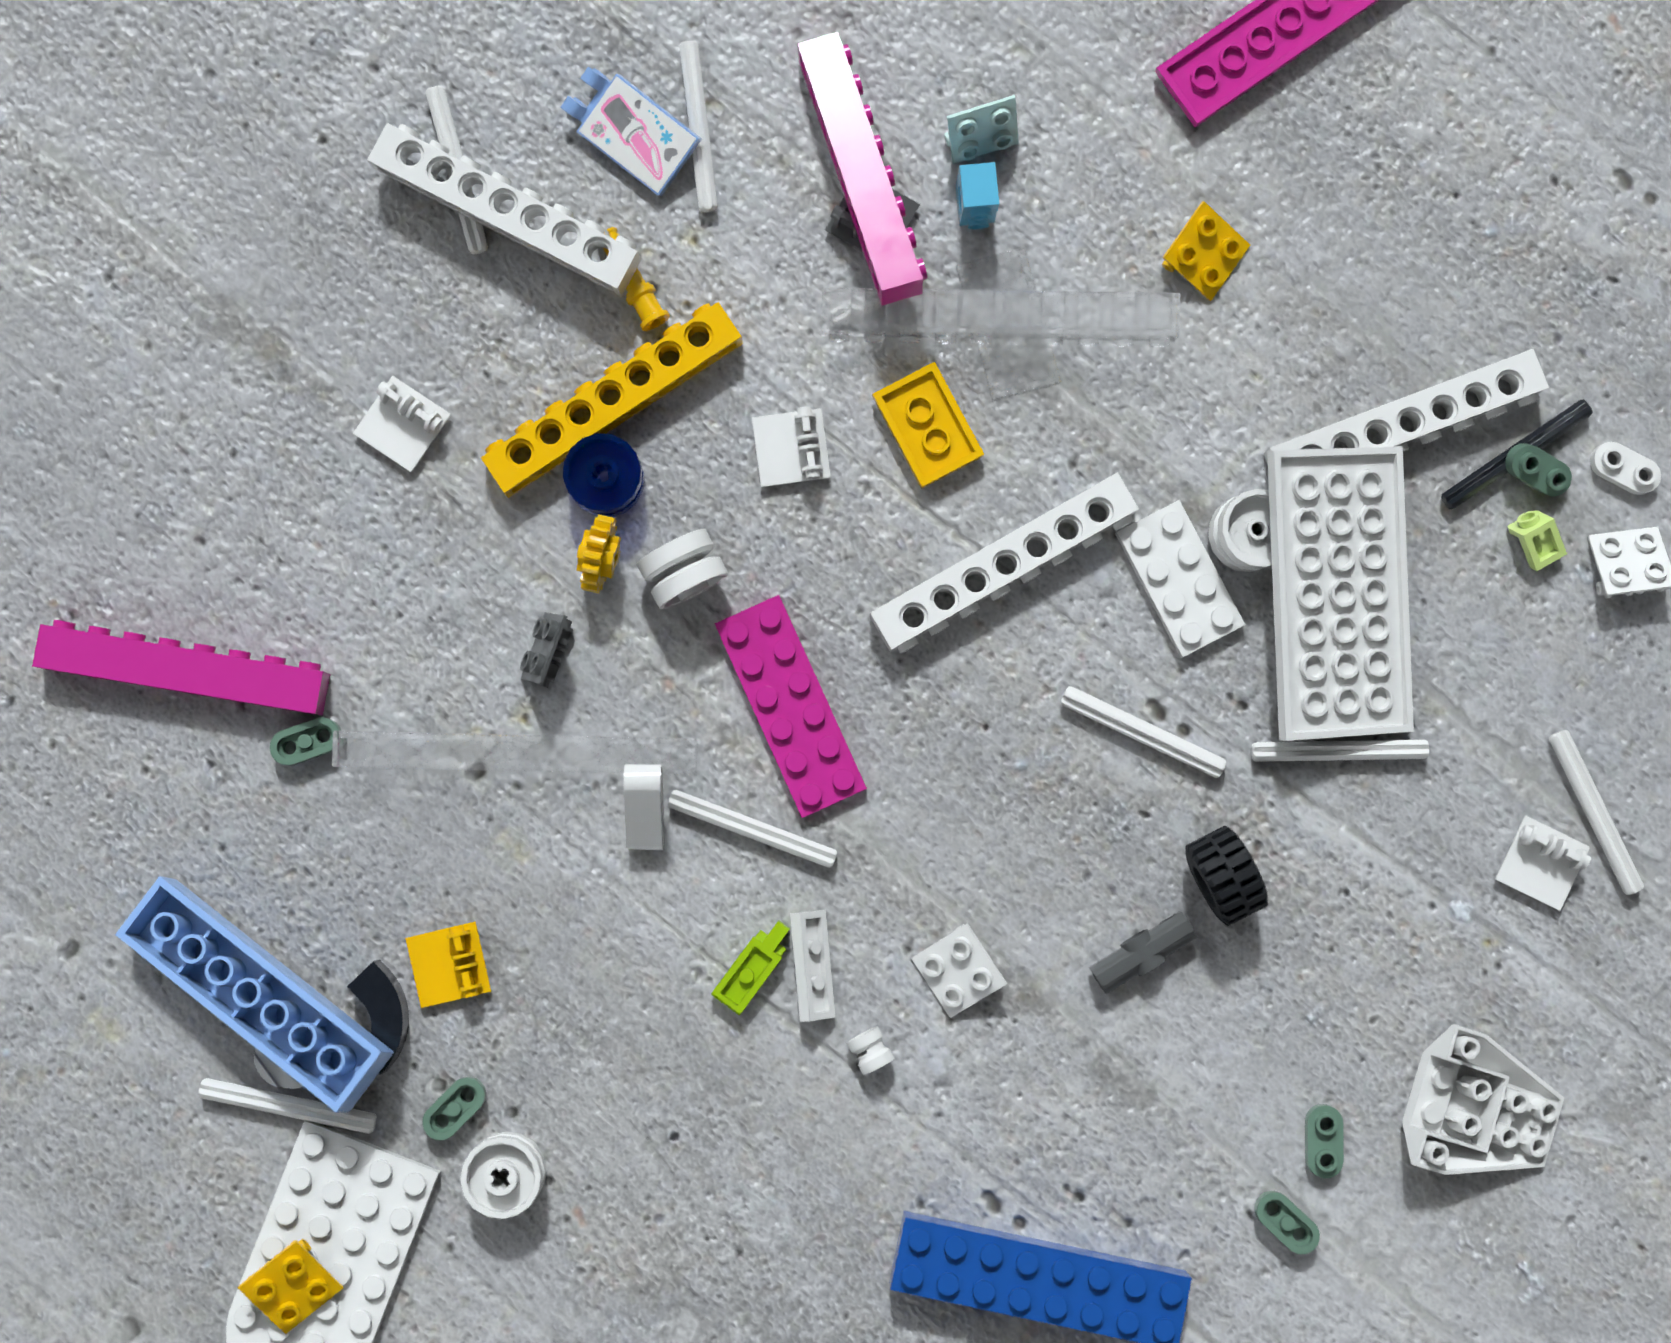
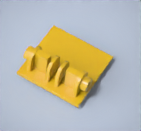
(1205, 251)
(448, 964)
(290, 1286)

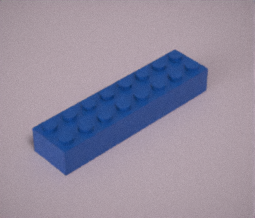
(1039, 1280)

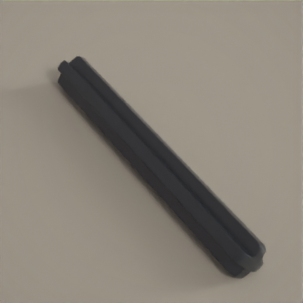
(1496, 467)

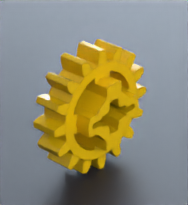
(598, 553)

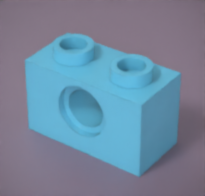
(977, 195)

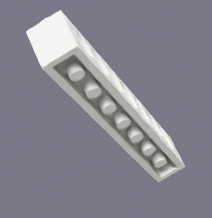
(398, 143)
(1520, 371)
(1109, 494)

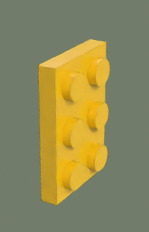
(928, 425)

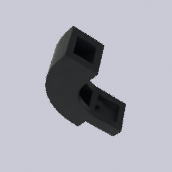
(386, 1006)

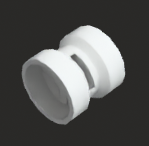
(870, 1050)

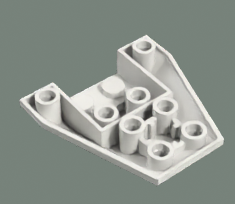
(1477, 1108)

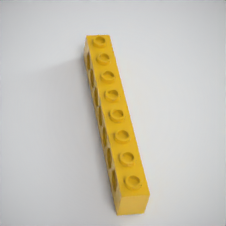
(633, 398)

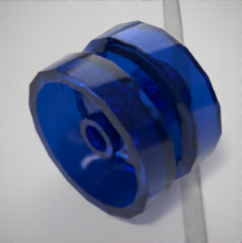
(598, 455)

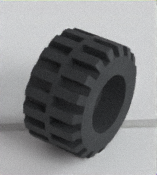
(1226, 875)

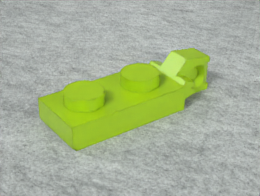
(751, 969)

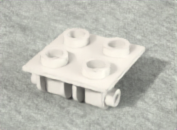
(401, 423)
(791, 447)
(1631, 562)
(1543, 863)
(959, 970)

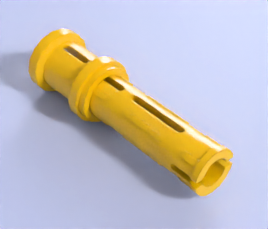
(642, 297)

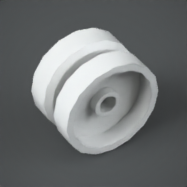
(1232, 533)
(682, 568)
(491, 1193)

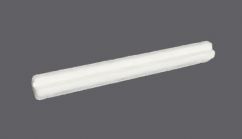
(698, 124)
(448, 137)
(1143, 732)
(1340, 750)
(1596, 812)
(752, 828)
(286, 1105)

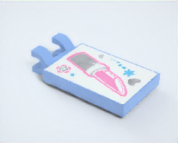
(633, 130)

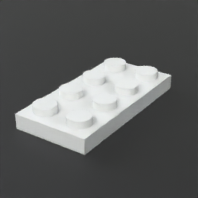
(1180, 578)

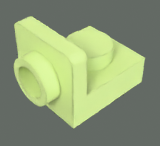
(1538, 538)

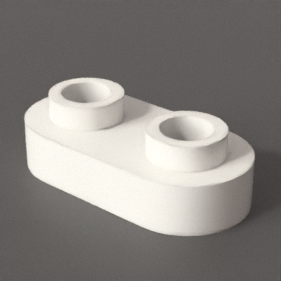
(1626, 470)

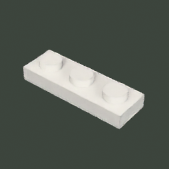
(812, 965)

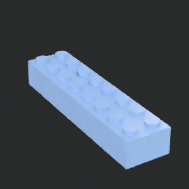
(254, 994)

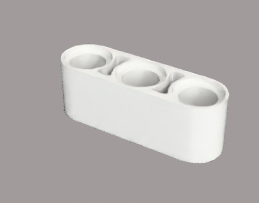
(644, 806)

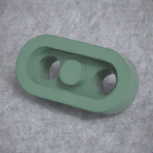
(1540, 472)
(306, 740)
(454, 1107)
(1324, 1141)
(1285, 1222)

